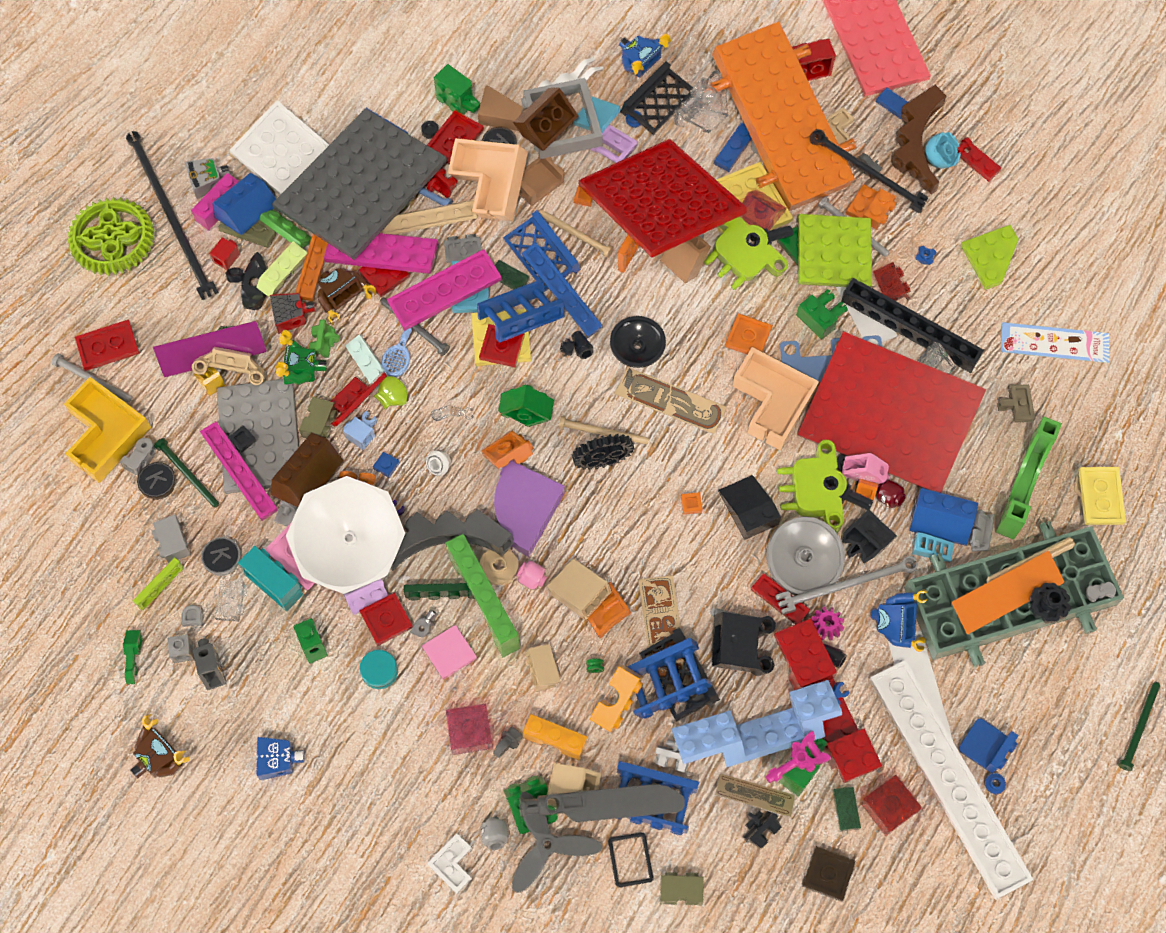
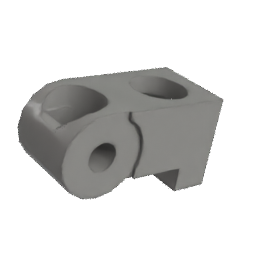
(140, 456)

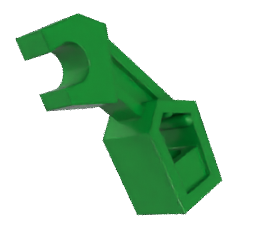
(131, 646)

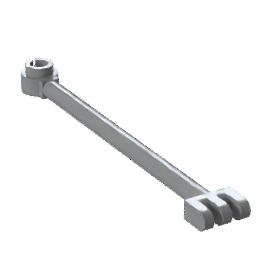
(790, 601)

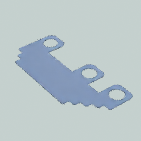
(815, 365)

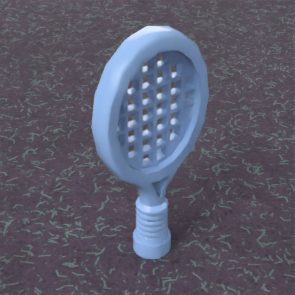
(404, 337)

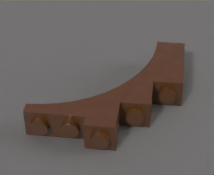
(911, 155)

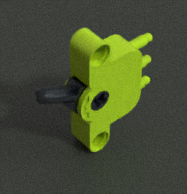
(742, 256)
(811, 489)

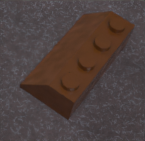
(306, 470)

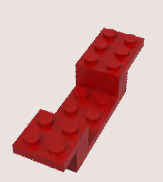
(811, 664)

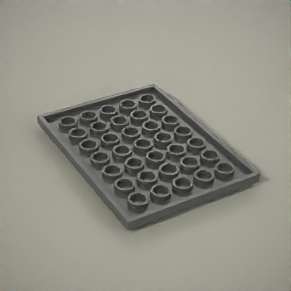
(359, 183)

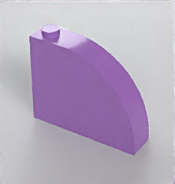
(525, 504)

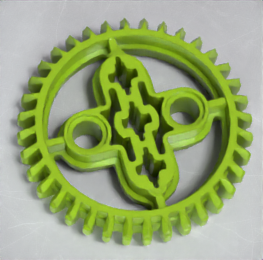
(111, 236)

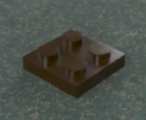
(829, 873)

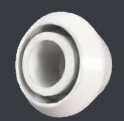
(438, 462)

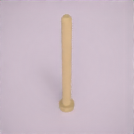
(607, 250)
(599, 430)

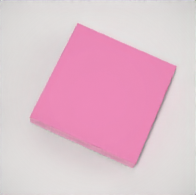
(449, 652)

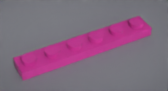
(239, 471)

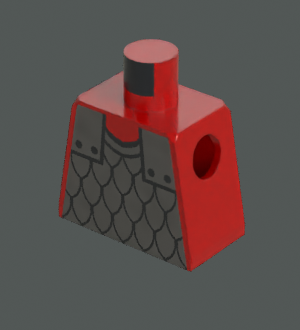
(289, 311)

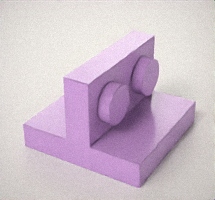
(365, 596)

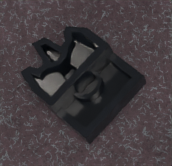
(868, 536)

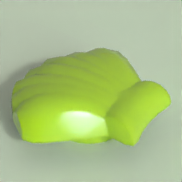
(391, 392)

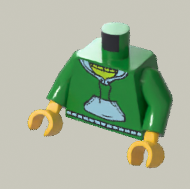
(299, 362)

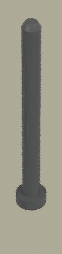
(442, 348)

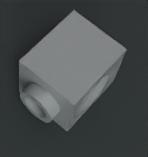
(180, 648)

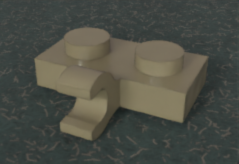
(1020, 403)

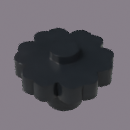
(1049, 603)

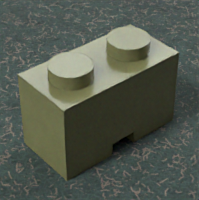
(319, 419)
(681, 888)

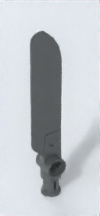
(608, 803)

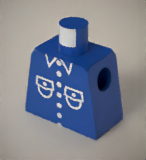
(276, 758)

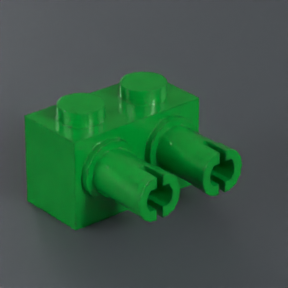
(817, 316)

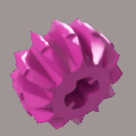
(835, 623)

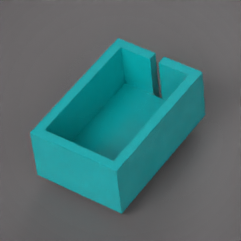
(271, 577)

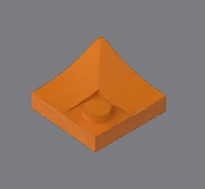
(608, 613)

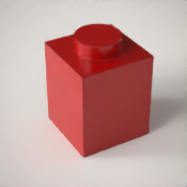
(225, 253)

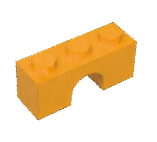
(627, 683)
(545, 732)

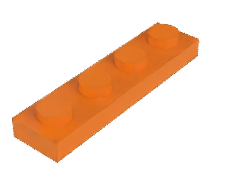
(312, 269)

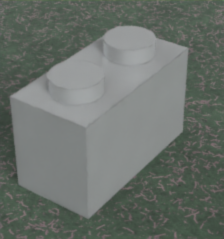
(171, 538)

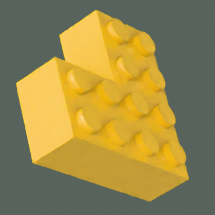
(111, 430)

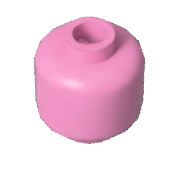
(531, 575)

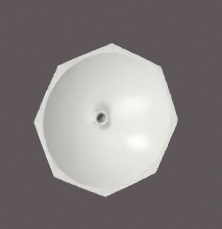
(345, 535)

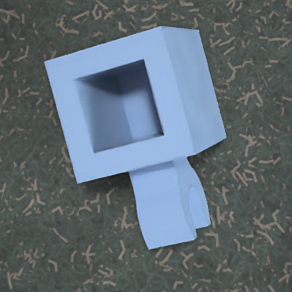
(360, 432)

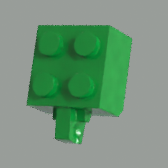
(455, 90)
(526, 405)
(798, 779)

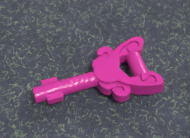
(800, 758)

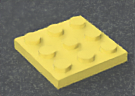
(479, 332)

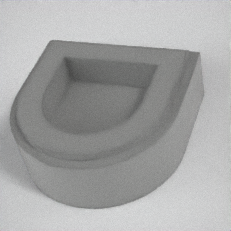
(192, 616)

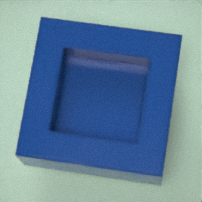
(386, 464)

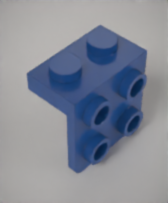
(988, 745)

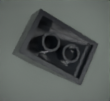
(750, 507)

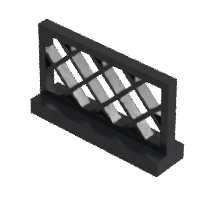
(645, 90)
(710, 695)

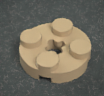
(505, 574)

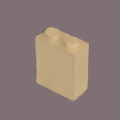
(579, 589)

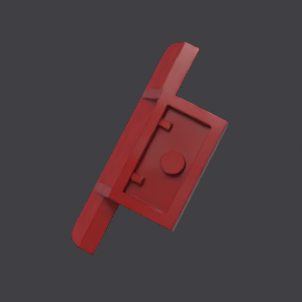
(353, 395)

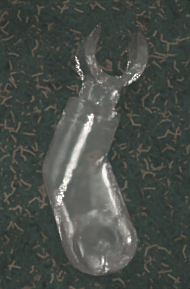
(447, 411)

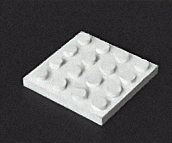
(278, 147)

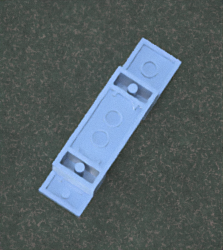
(762, 735)

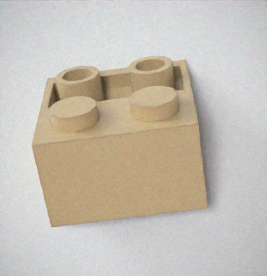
(571, 779)

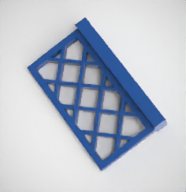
(550, 239)

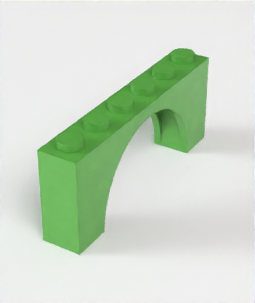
(1017, 505)
(469, 568)

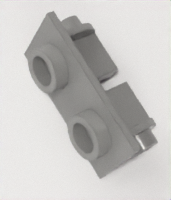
(982, 532)

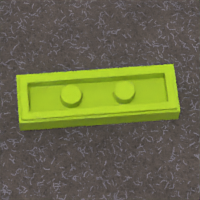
(158, 584)

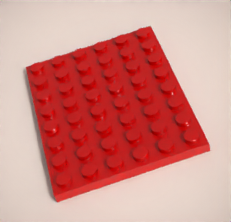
(662, 197)
(892, 409)

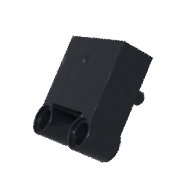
(737, 642)

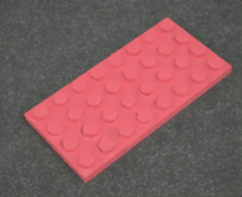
(877, 44)

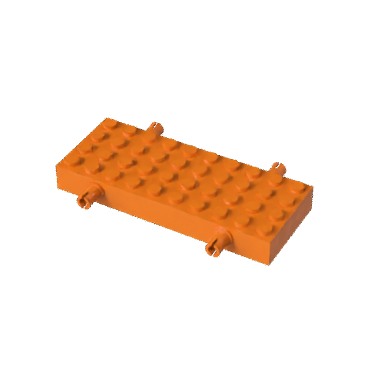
(781, 115)

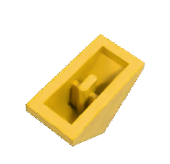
(210, 380)

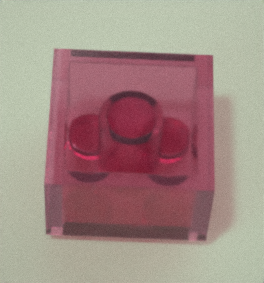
(469, 729)

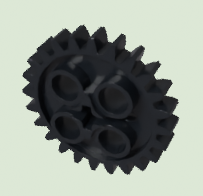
(603, 451)

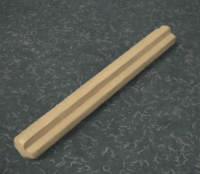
(1055, 550)

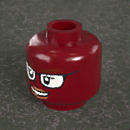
(891, 494)

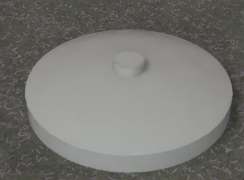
(805, 555)

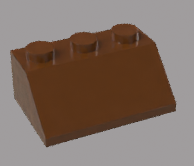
(546, 118)

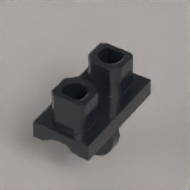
(758, 824)

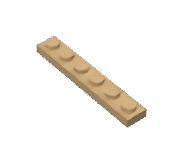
(430, 217)

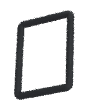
(625, 884)

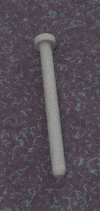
(824, 203)
(58, 360)

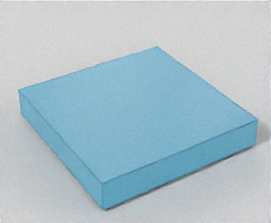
(605, 114)

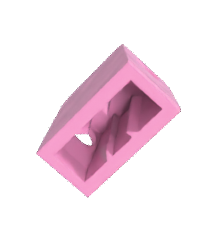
(866, 467)

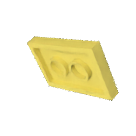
(1102, 496)

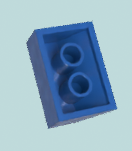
(244, 203)
(943, 516)

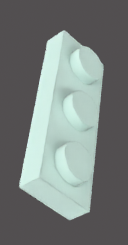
(365, 358)

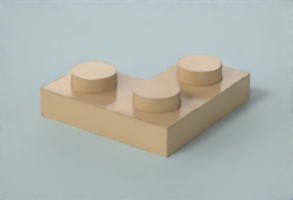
(838, 121)

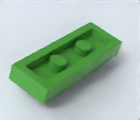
(285, 228)

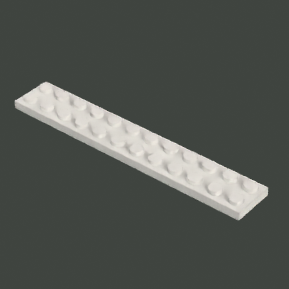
(951, 780)

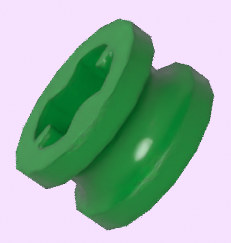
(595, 665)

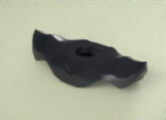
(251, 296)

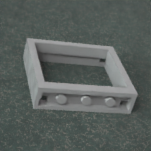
(574, 144)

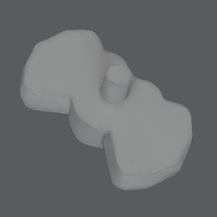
(1100, 591)

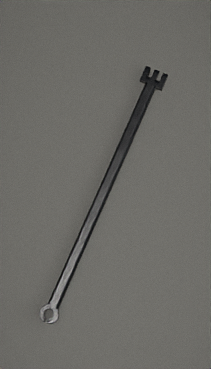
(205, 286)

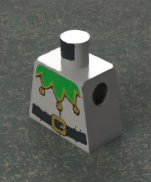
(204, 175)

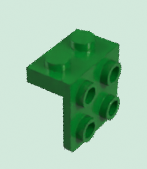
(536, 787)

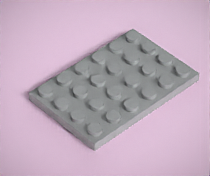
(270, 417)

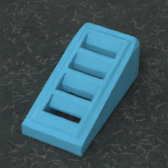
(921, 537)

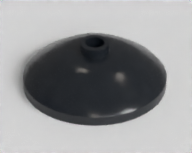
(637, 332)

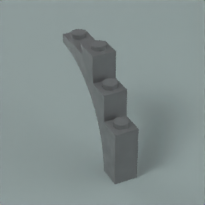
(477, 530)

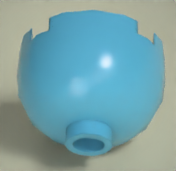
(942, 150)

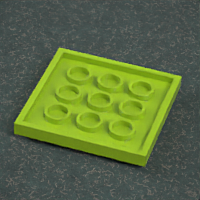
(834, 250)

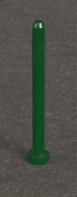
(161, 445)
(1126, 764)

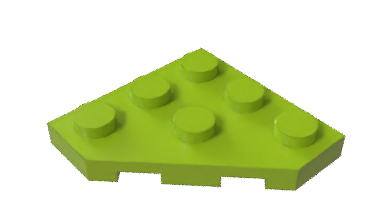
(991, 254)

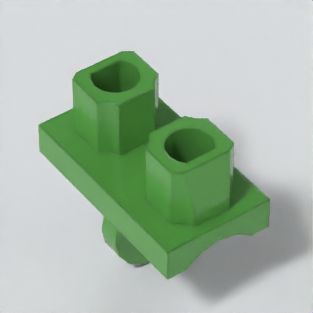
(325, 338)

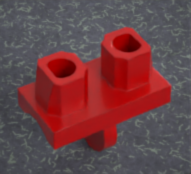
(442, 184)

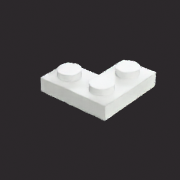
(446, 863)

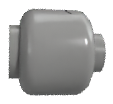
(494, 833)

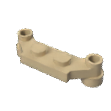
(232, 361)

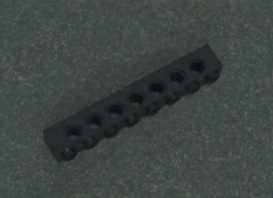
(910, 324)

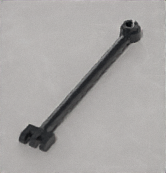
(918, 200)

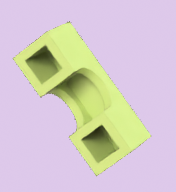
(277, 273)

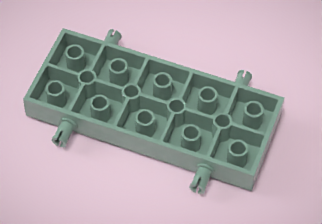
(941, 626)

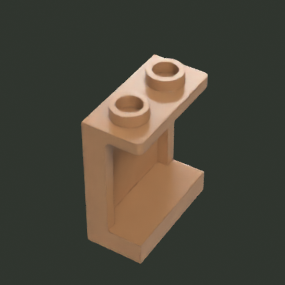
(540, 179)

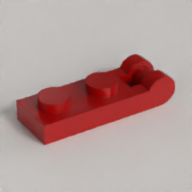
(978, 160)

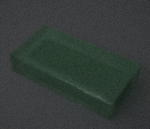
(846, 809)

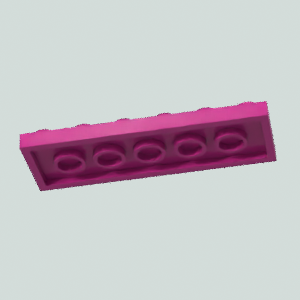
(392, 253)
(444, 289)

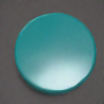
(378, 669)

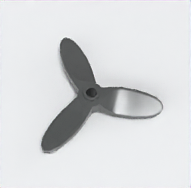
(536, 858)

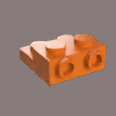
(873, 205)
(508, 448)

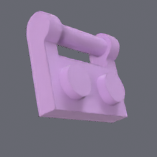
(618, 141)

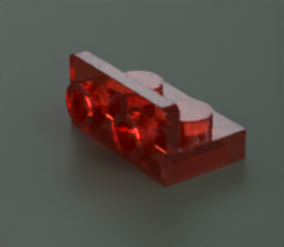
(891, 282)

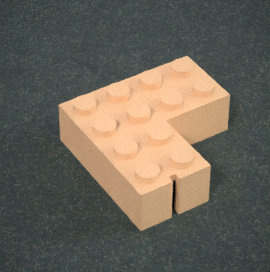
(498, 173)
(783, 394)

